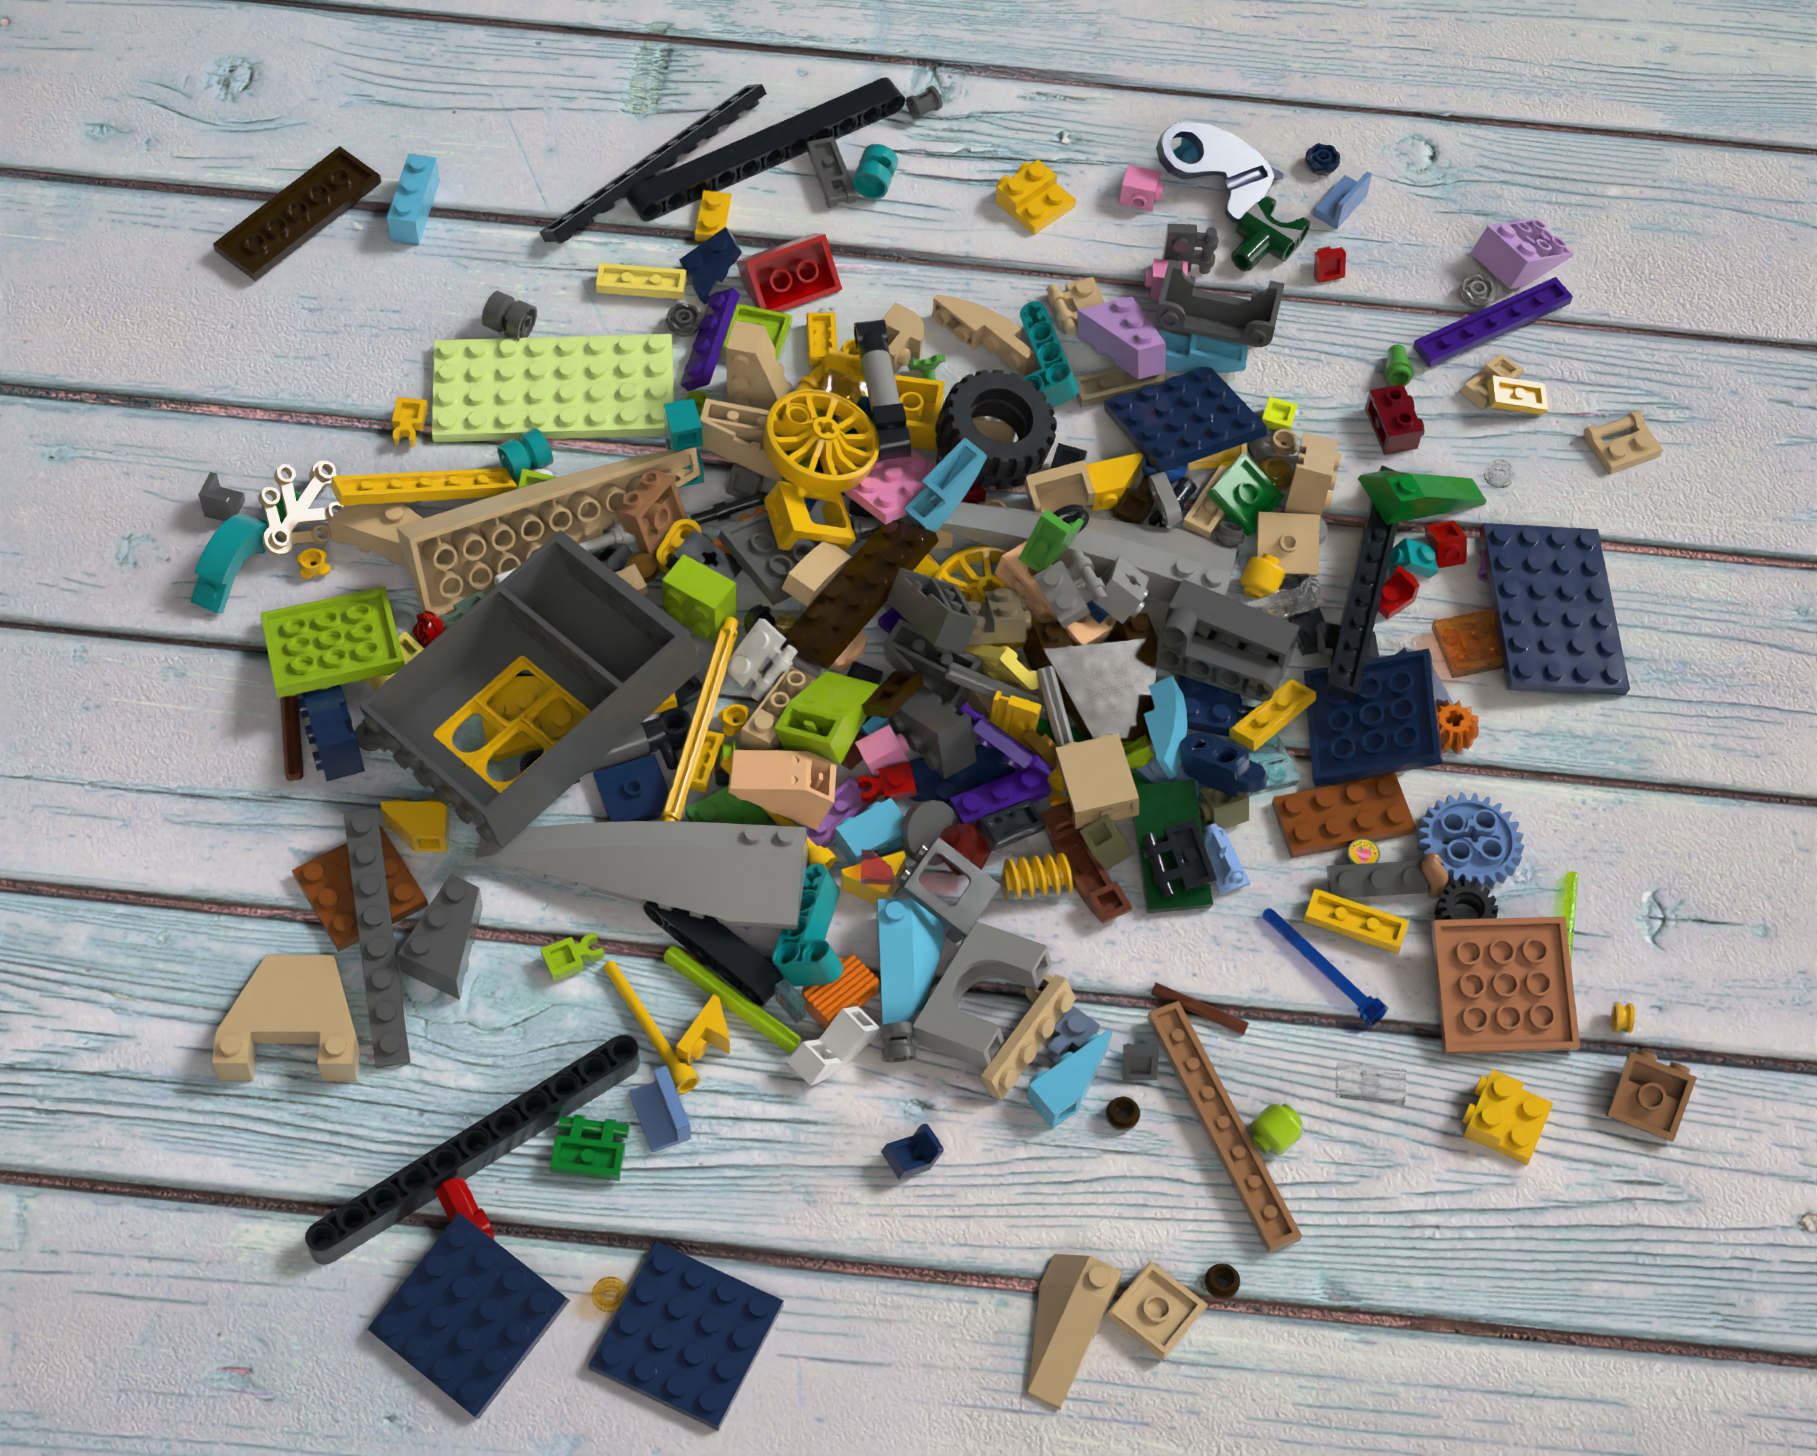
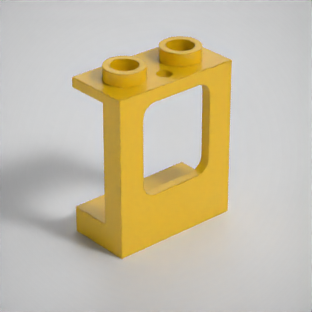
(792, 521)

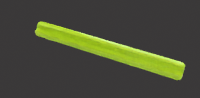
(732, 999)

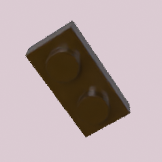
(892, 694)

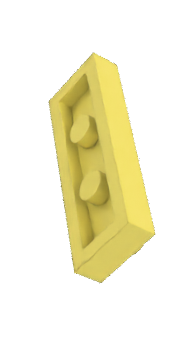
(641, 281)

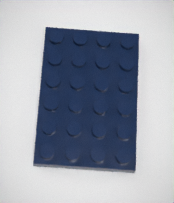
(1553, 609)

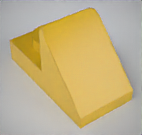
(706, 1029)

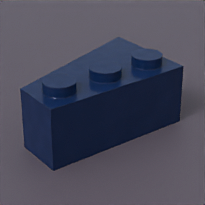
(332, 732)

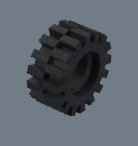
(1465, 895)

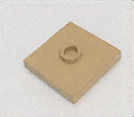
(1291, 539)
(1157, 1310)

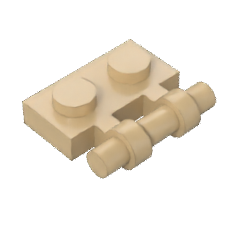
(1077, 293)

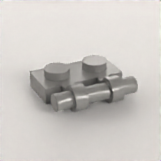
(1063, 595)

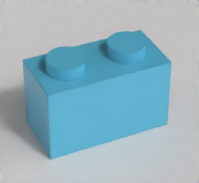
(873, 830)

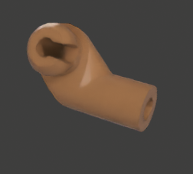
(1435, 874)

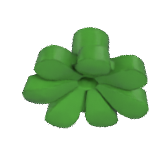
(926, 365)

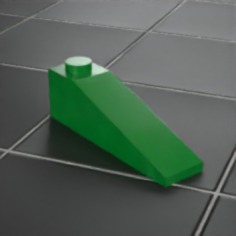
(1416, 495)

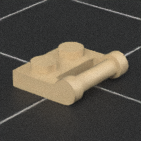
(1626, 450)

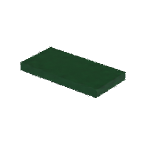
(1162, 807)

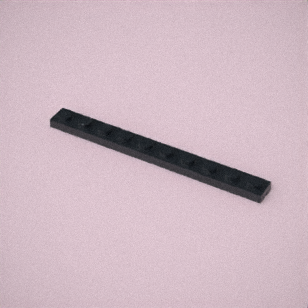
(662, 157)
(1361, 605)

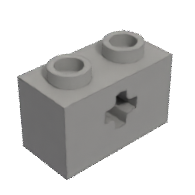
(1124, 590)

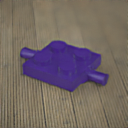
(1015, 753)

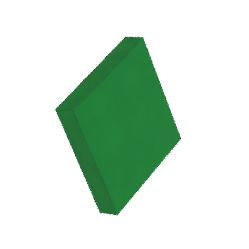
(1244, 492)

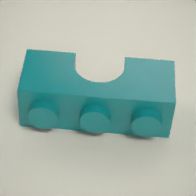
(684, 431)

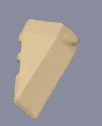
(1068, 1315)

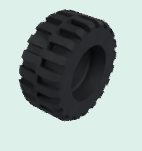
(1010, 401)

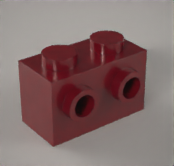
(1394, 419)

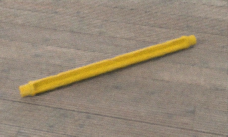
(700, 721)

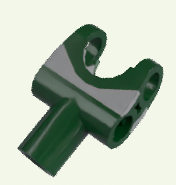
(1266, 235)

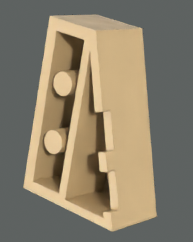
(1313, 475)

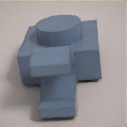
(1071, 1033)

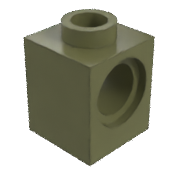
(1222, 808)
(1106, 842)

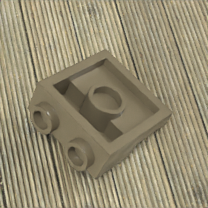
(1000, 618)

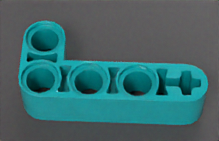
(1056, 375)
(802, 952)

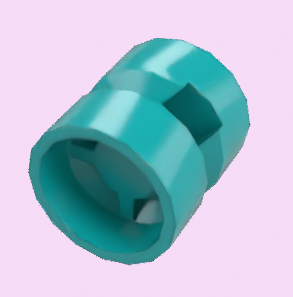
(875, 171)
(527, 453)

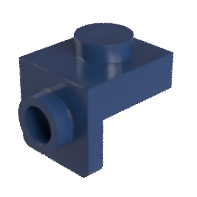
(913, 1153)

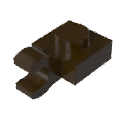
(1135, 505)

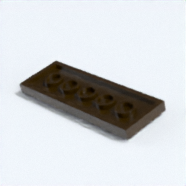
(297, 213)
(858, 592)

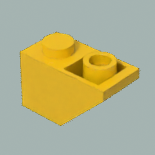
(418, 823)

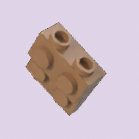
(651, 510)
(1651, 1095)

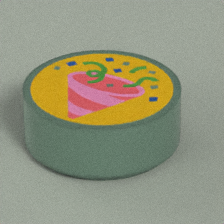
(1362, 852)

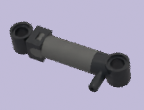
(643, 740)

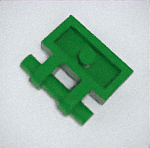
(588, 1156)

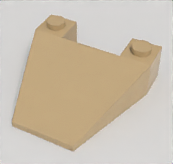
(289, 1003)

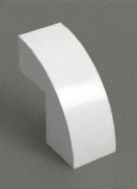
(836, 1047)

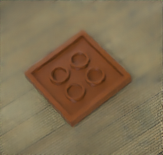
(330, 893)

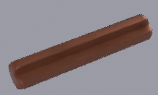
(291, 738)

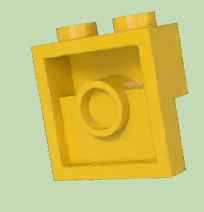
(1033, 196)
(1506, 1116)

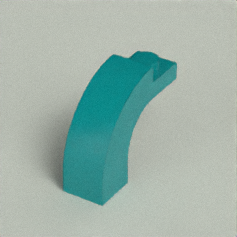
(223, 557)

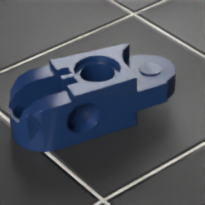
(1221, 765)

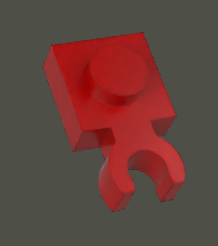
(893, 783)

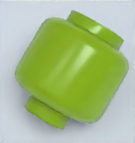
(1276, 1129)

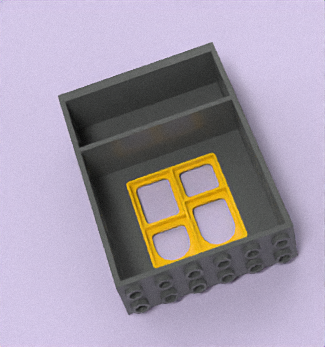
(575, 632)

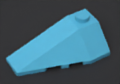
(908, 957)

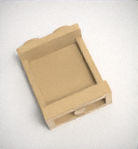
(1097, 779)

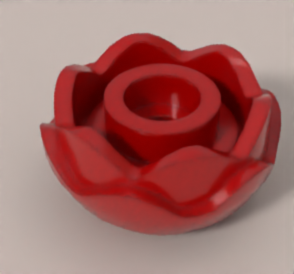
(427, 628)

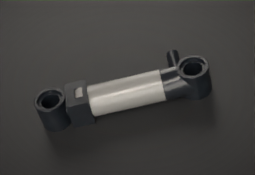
(882, 391)

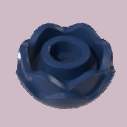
(1322, 159)

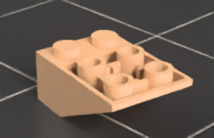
(785, 783)

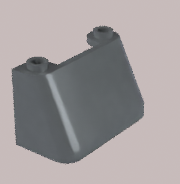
(1216, 314)

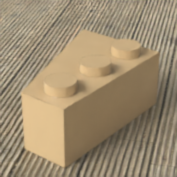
(752, 368)
(737, 435)
(372, 528)

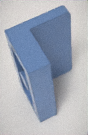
(1342, 200)
(661, 1111)

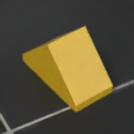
(852, 880)

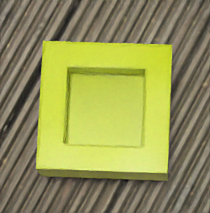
(1279, 414)

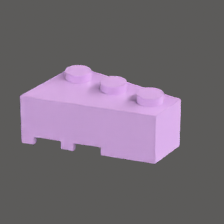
(1124, 334)

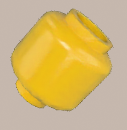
(1262, 576)

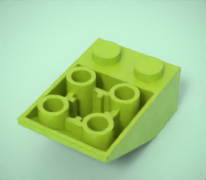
(825, 716)

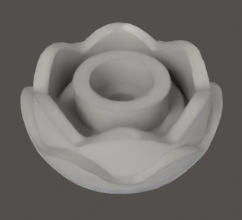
(1477, 291)

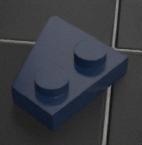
(711, 262)

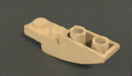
(979, 326)

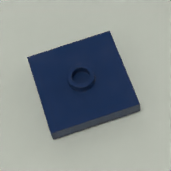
(632, 790)

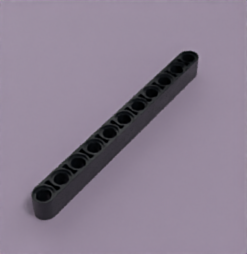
(764, 149)
(470, 1162)

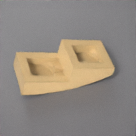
(1477, 388)

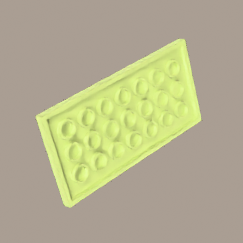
(553, 385)

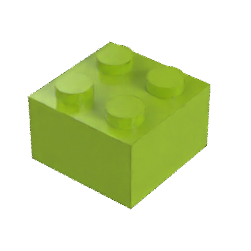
(698, 597)

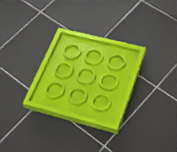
(332, 642)

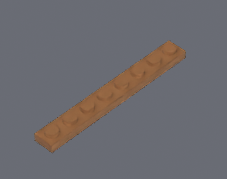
(1224, 1127)

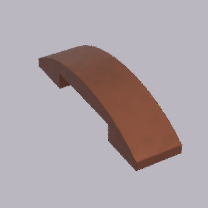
(1088, 876)

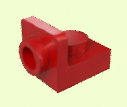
(1448, 542)
(1398, 592)

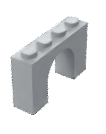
(982, 956)

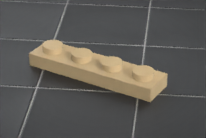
(1028, 1037)

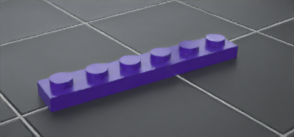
(1492, 322)

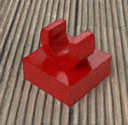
(1329, 264)

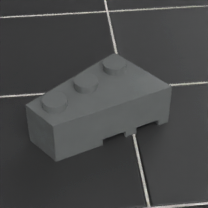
(934, 610)

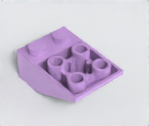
(1520, 251)

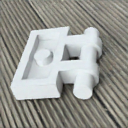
(753, 656)

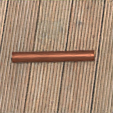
(1200, 1008)

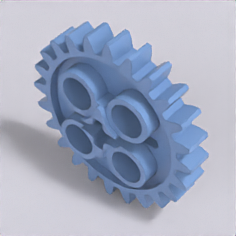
(1471, 840)

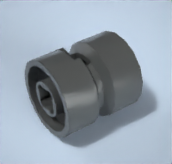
(508, 315)

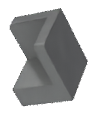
(219, 501)

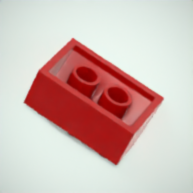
(790, 273)

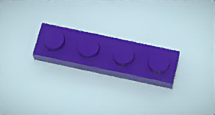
(710, 339)

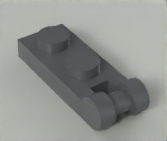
(831, 171)

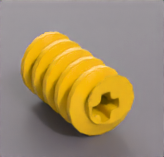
(1036, 875)

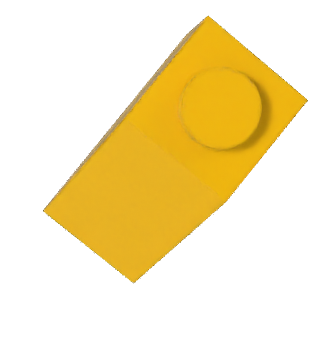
(1112, 478)

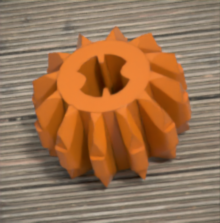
(1456, 726)

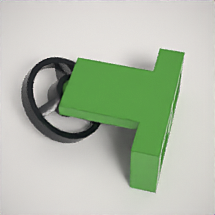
(1053, 536)

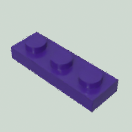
(1000, 795)

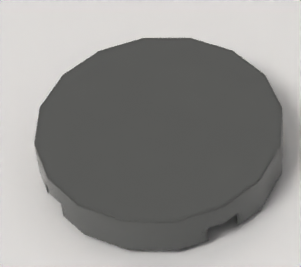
(924, 824)

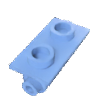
(1224, 860)

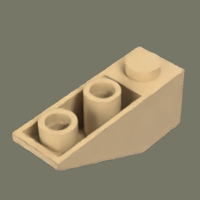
(759, 729)

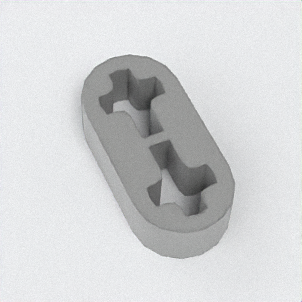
(1165, 498)

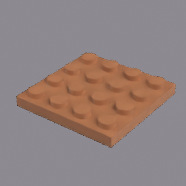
(1505, 985)

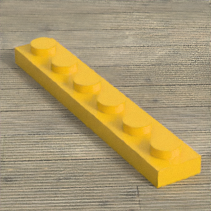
(421, 486)

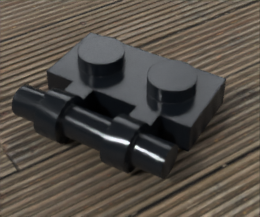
(1189, 857)

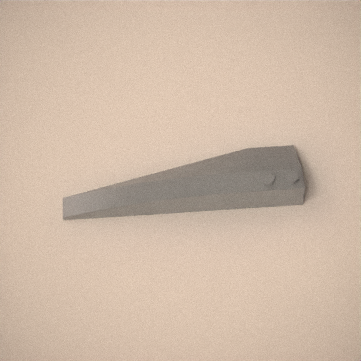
(1157, 551)

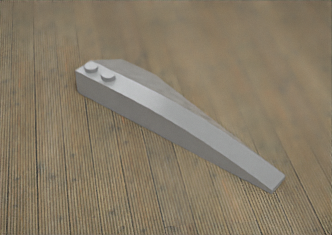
(711, 869)

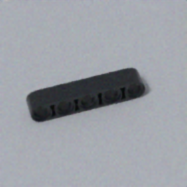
(720, 951)

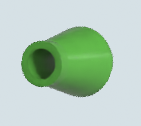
(1398, 367)

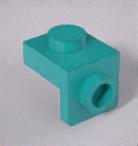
(1414, 558)

